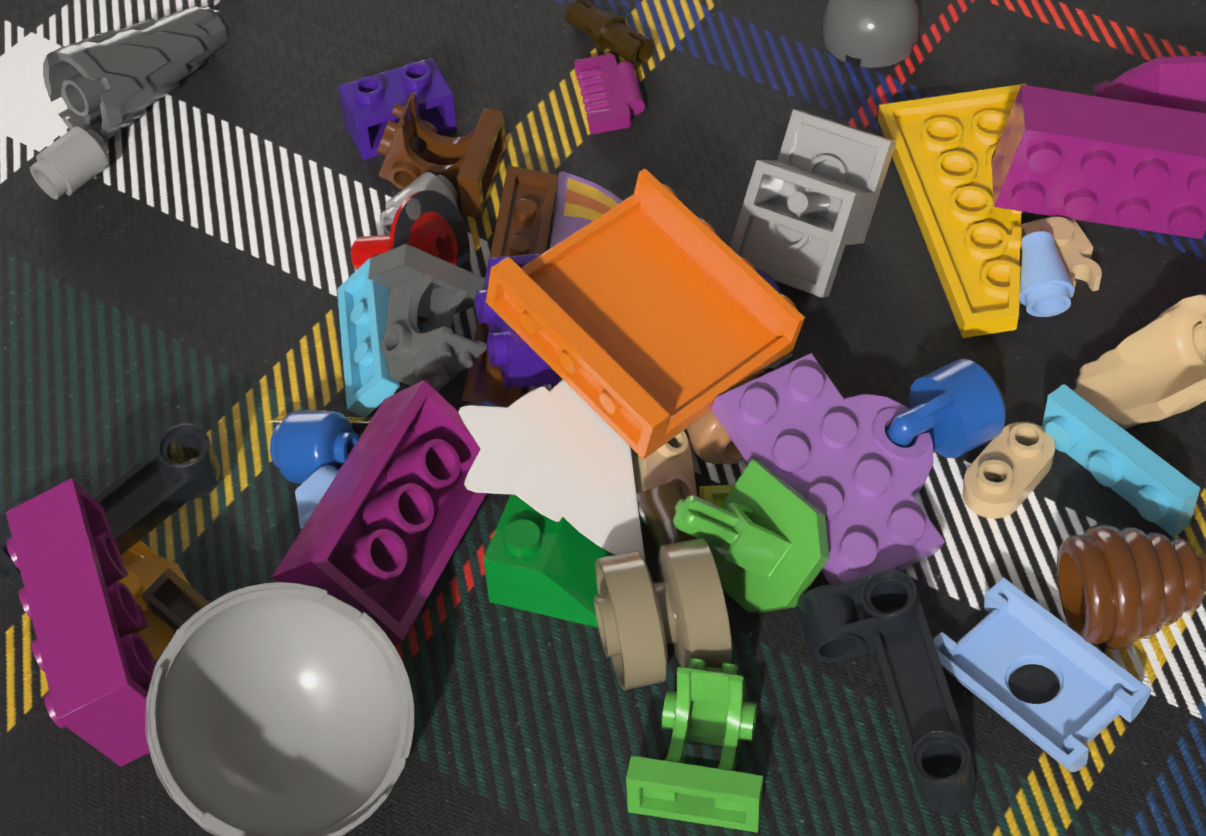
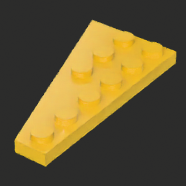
(947, 174)

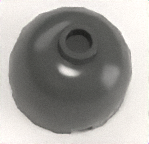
(871, 30)

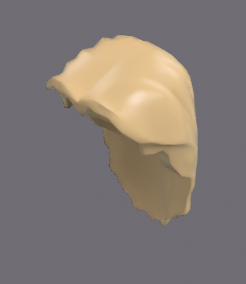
(1152, 370)

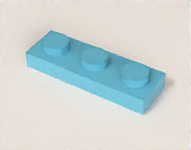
(362, 328)
(1120, 461)

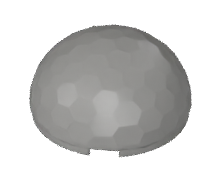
(279, 714)

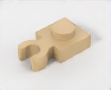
(1072, 247)

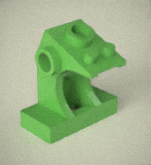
(706, 710)

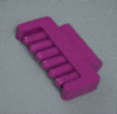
(608, 92)

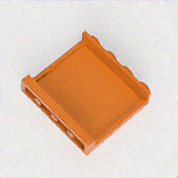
(646, 315)

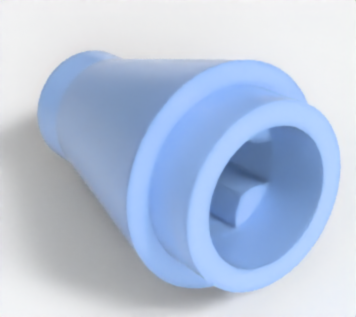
(1043, 278)

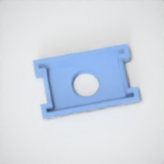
(1026, 633)

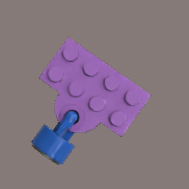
(863, 453)

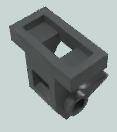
(431, 293)

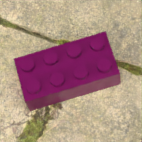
(1103, 162)
(391, 512)

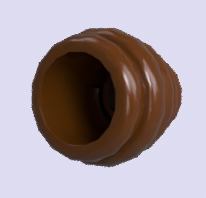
(1127, 583)

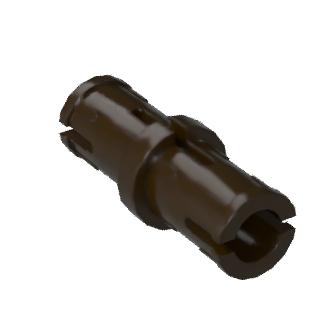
(609, 32)

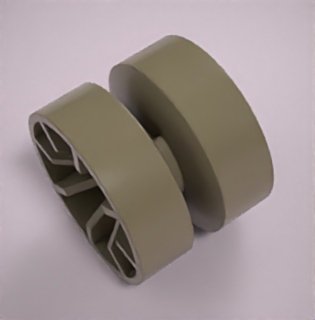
(644, 616)

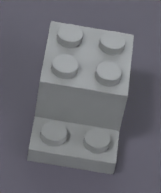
(811, 201)

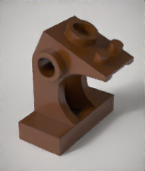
(465, 161)

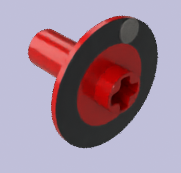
(425, 222)

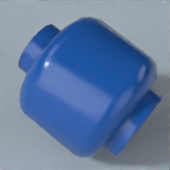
(310, 441)

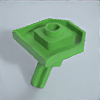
(761, 538)

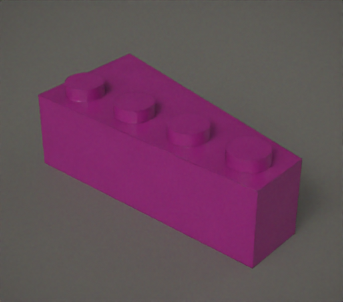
(83, 620)

